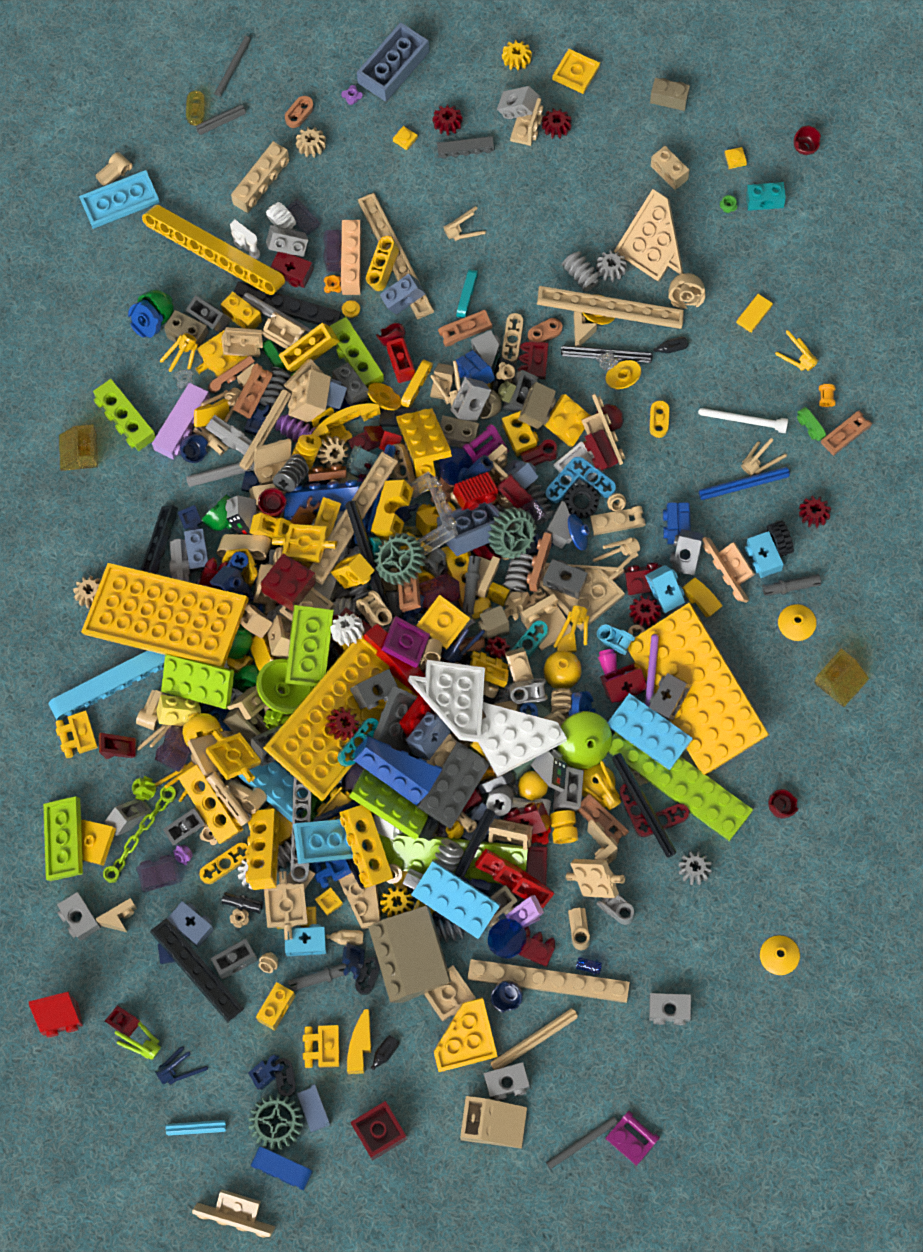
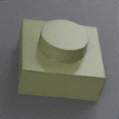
(506, 391)

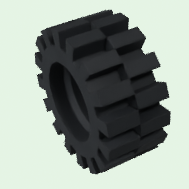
(587, 491)
(781, 537)

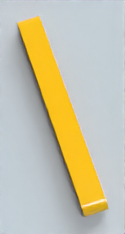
(213, 249)

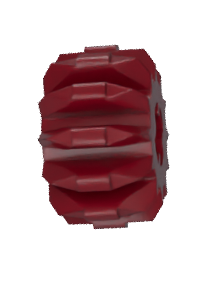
(556, 123)
(452, 124)
(809, 506)
(645, 604)
(336, 726)

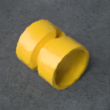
(564, 827)

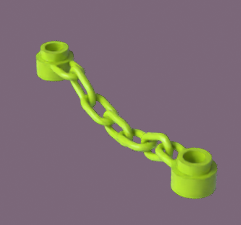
(109, 869)

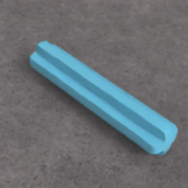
(196, 1127)

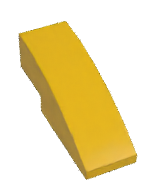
(269, 526)
(359, 1044)

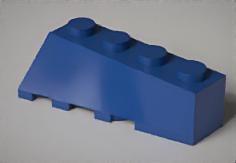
(333, 490)
(397, 769)

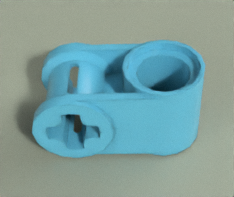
(615, 638)

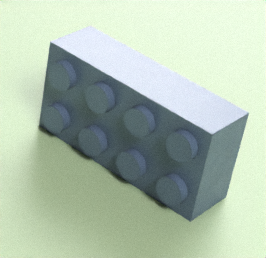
(393, 62)

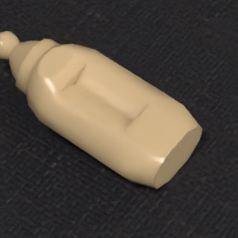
(343, 937)

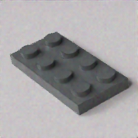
(454, 785)

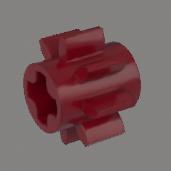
(497, 647)

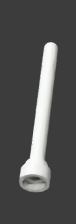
(779, 424)

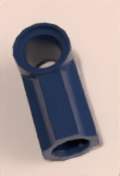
(481, 466)

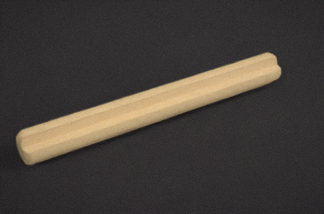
(265, 429)
(534, 1039)

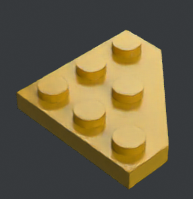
(466, 1038)

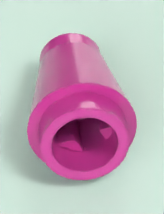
(608, 660)

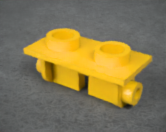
(338, 799)

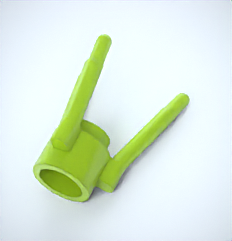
(148, 1049)

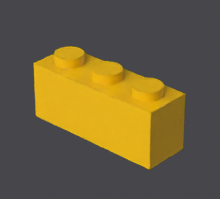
(309, 347)

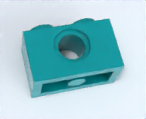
(765, 196)

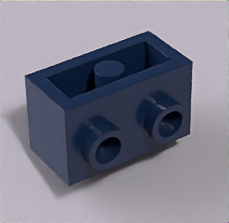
(230, 580)

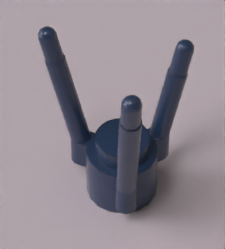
(452, 653)
(166, 1072)

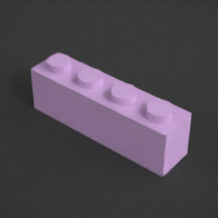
(179, 422)

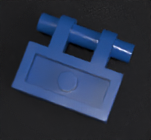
(336, 869)

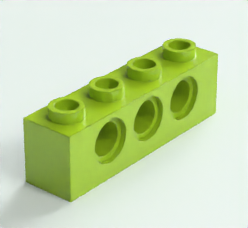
(344, 330)
(110, 392)

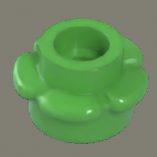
(728, 200)

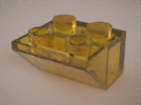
(78, 448)
(841, 678)

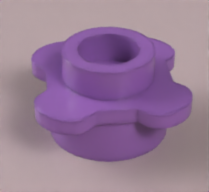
(351, 99)
(182, 854)

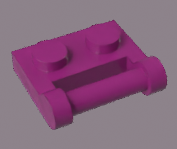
(488, 448)
(629, 1144)

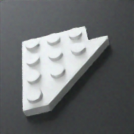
(454, 695)
(516, 737)

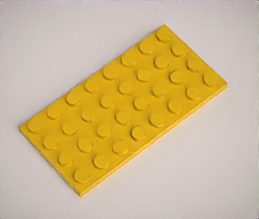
(165, 615)
(716, 707)
(304, 741)

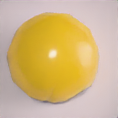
(532, 786)

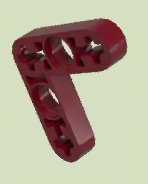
(637, 820)

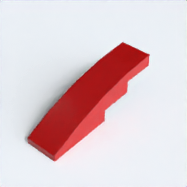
(398, 668)
(513, 877)

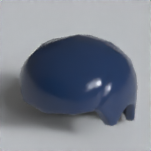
(193, 448)
(506, 996)

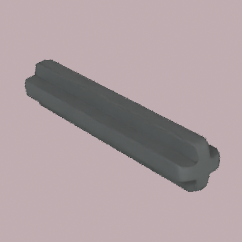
(220, 119)

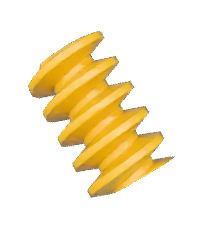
(308, 447)

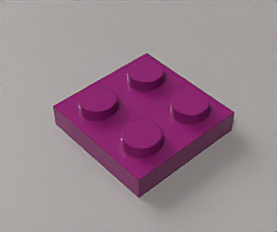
(405, 642)

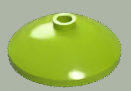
(271, 679)
(579, 730)

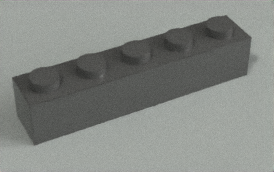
(465, 147)

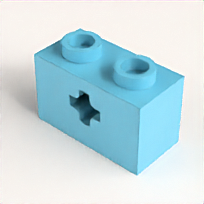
(763, 544)
(669, 596)
(315, 945)

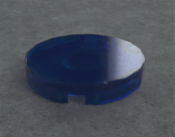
(452, 465)
(506, 938)

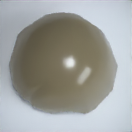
(492, 406)

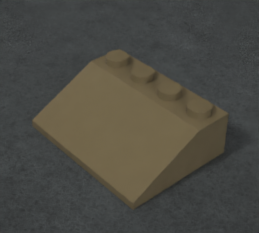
(409, 954)

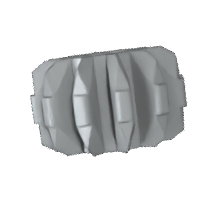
(618, 266)
(687, 870)

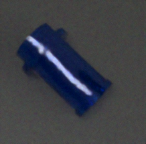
(589, 965)

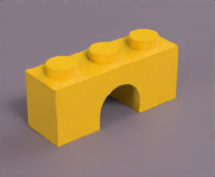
(393, 496)

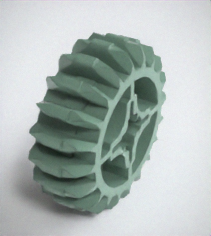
(509, 544)
(405, 560)
(266, 1121)

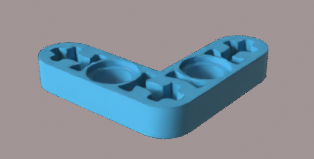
(577, 474)

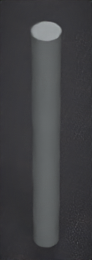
(221, 87)
(582, 1142)

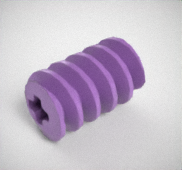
(292, 428)

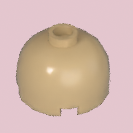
(686, 288)

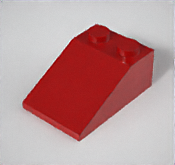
(56, 1014)

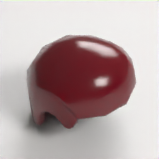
(807, 135)
(391, 333)
(615, 415)
(272, 502)
(778, 799)

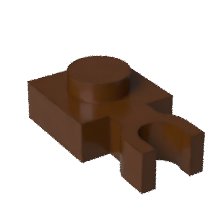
(305, 515)

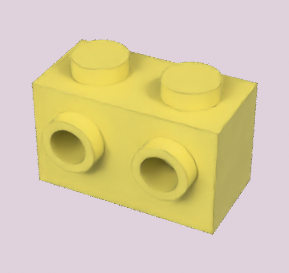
(175, 710)

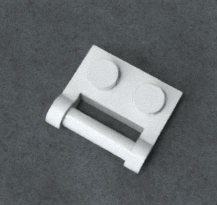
(244, 239)

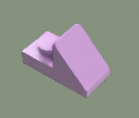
(526, 912)

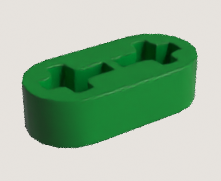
(272, 354)

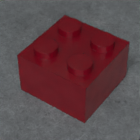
(288, 582)
(378, 1130)

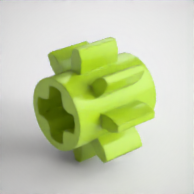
(274, 719)
(143, 788)

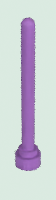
(652, 668)

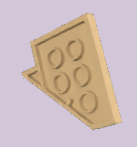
(652, 238)
(597, 595)

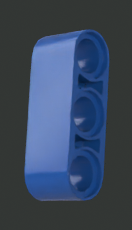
(281, 1168)

